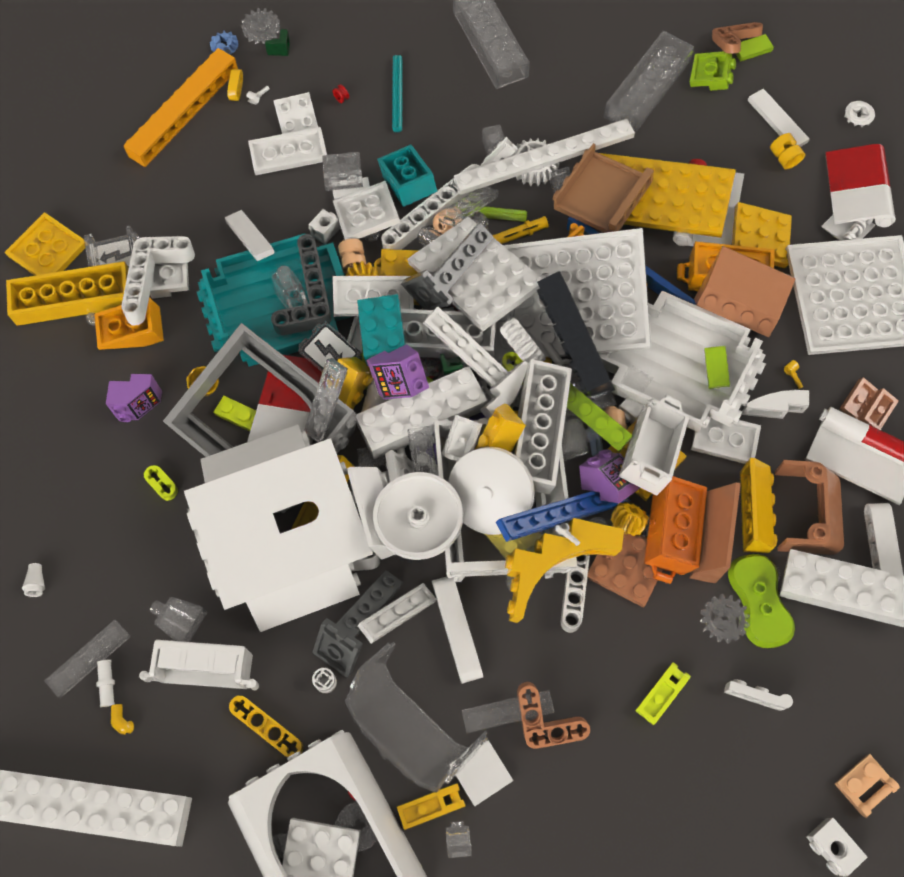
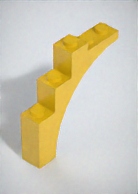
(551, 550)

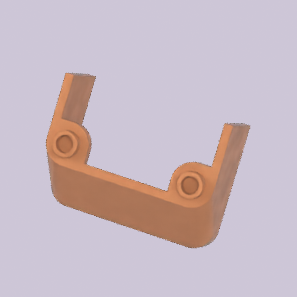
(828, 534)

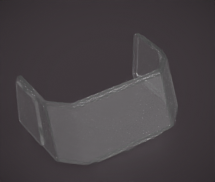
(403, 729)

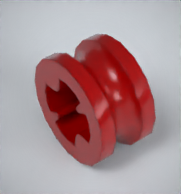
(340, 93)

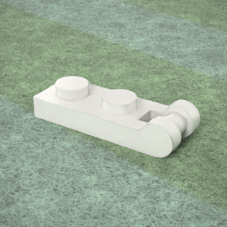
(758, 695)

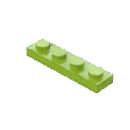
(597, 419)

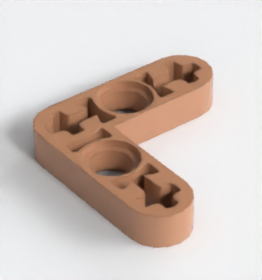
(729, 37)
(537, 725)

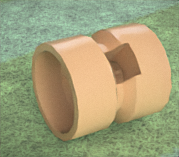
(351, 251)

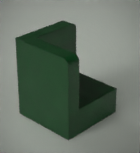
(279, 46)
(450, 365)

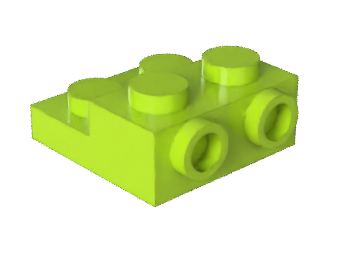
(713, 70)

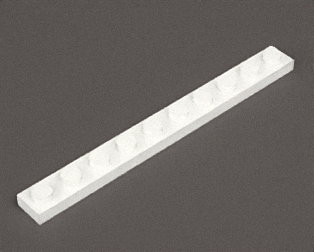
(543, 156)

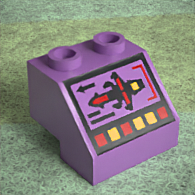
(398, 373)
(133, 398)
(602, 476)

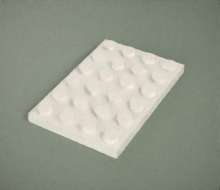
(490, 285)

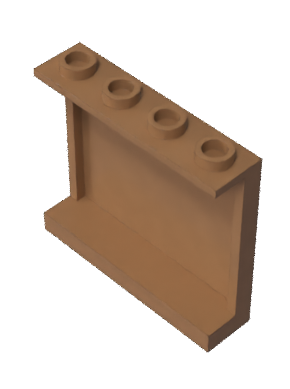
(601, 191)

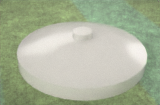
(490, 487)
(418, 515)

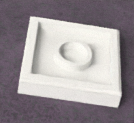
(484, 775)

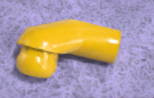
(118, 722)

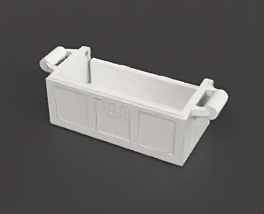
(655, 445)
(200, 665)

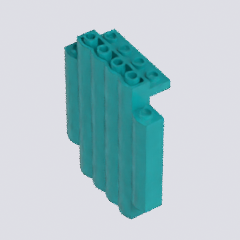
(247, 295)

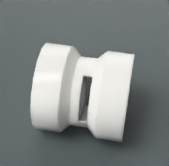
(328, 680)

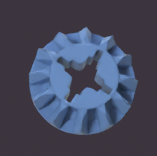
(232, 42)

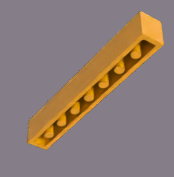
(180, 108)

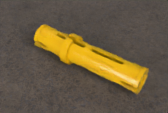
(540, 223)

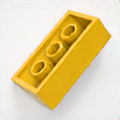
(502, 429)
(757, 507)

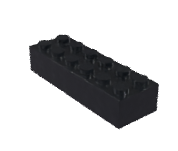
(577, 340)

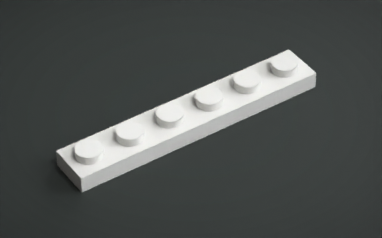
(467, 349)

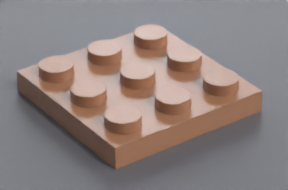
(626, 571)

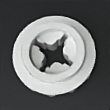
(867, 113)

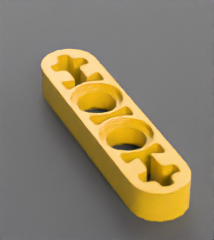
(265, 727)

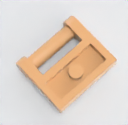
(863, 777)

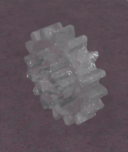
(260, 25)
(730, 626)

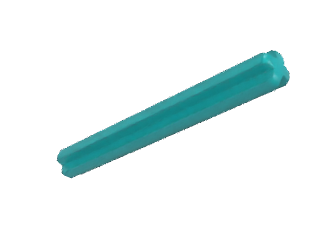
(397, 94)

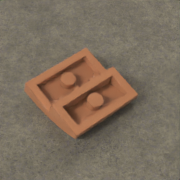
(869, 404)

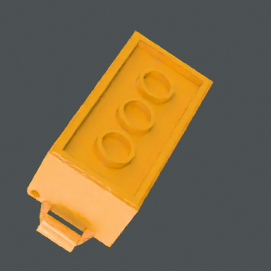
(704, 254)

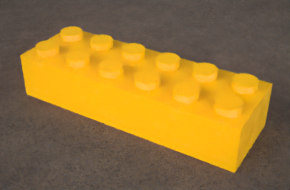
(66, 293)

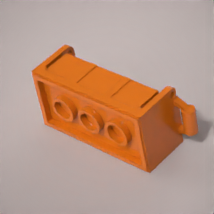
(676, 529)

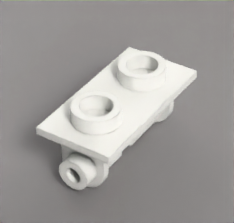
(503, 150)

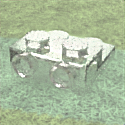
(342, 171)

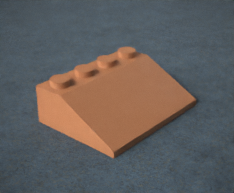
(745, 291)
(718, 533)

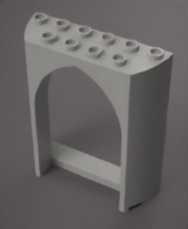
(208, 441)

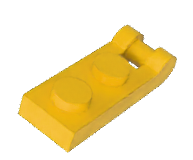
(429, 807)

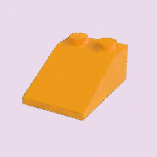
(115, 331)

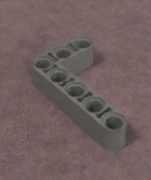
(314, 289)

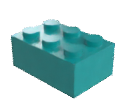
(407, 175)
(380, 325)

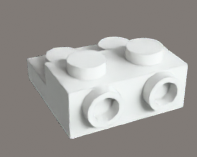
(168, 279)

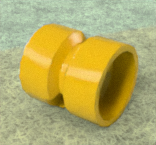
(787, 151)

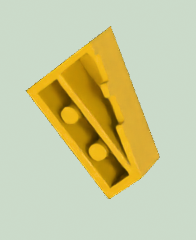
(356, 380)

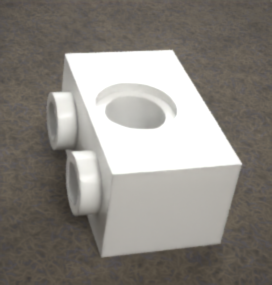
(849, 853)

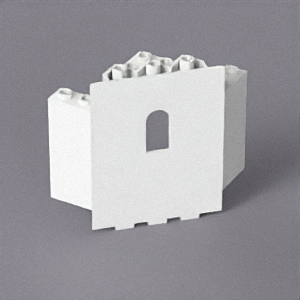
(241, 542)

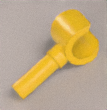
(790, 369)

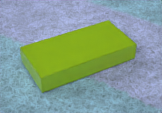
(754, 47)
(717, 367)

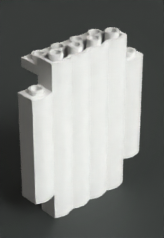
(678, 362)

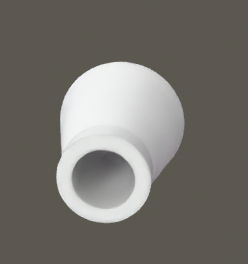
(34, 581)

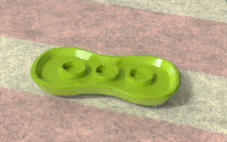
(756, 584)

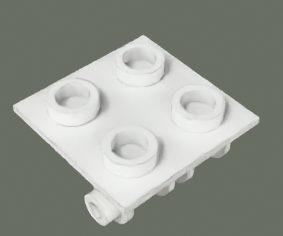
(295, 113)
(848, 230)

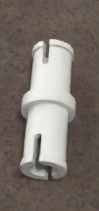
(105, 683)

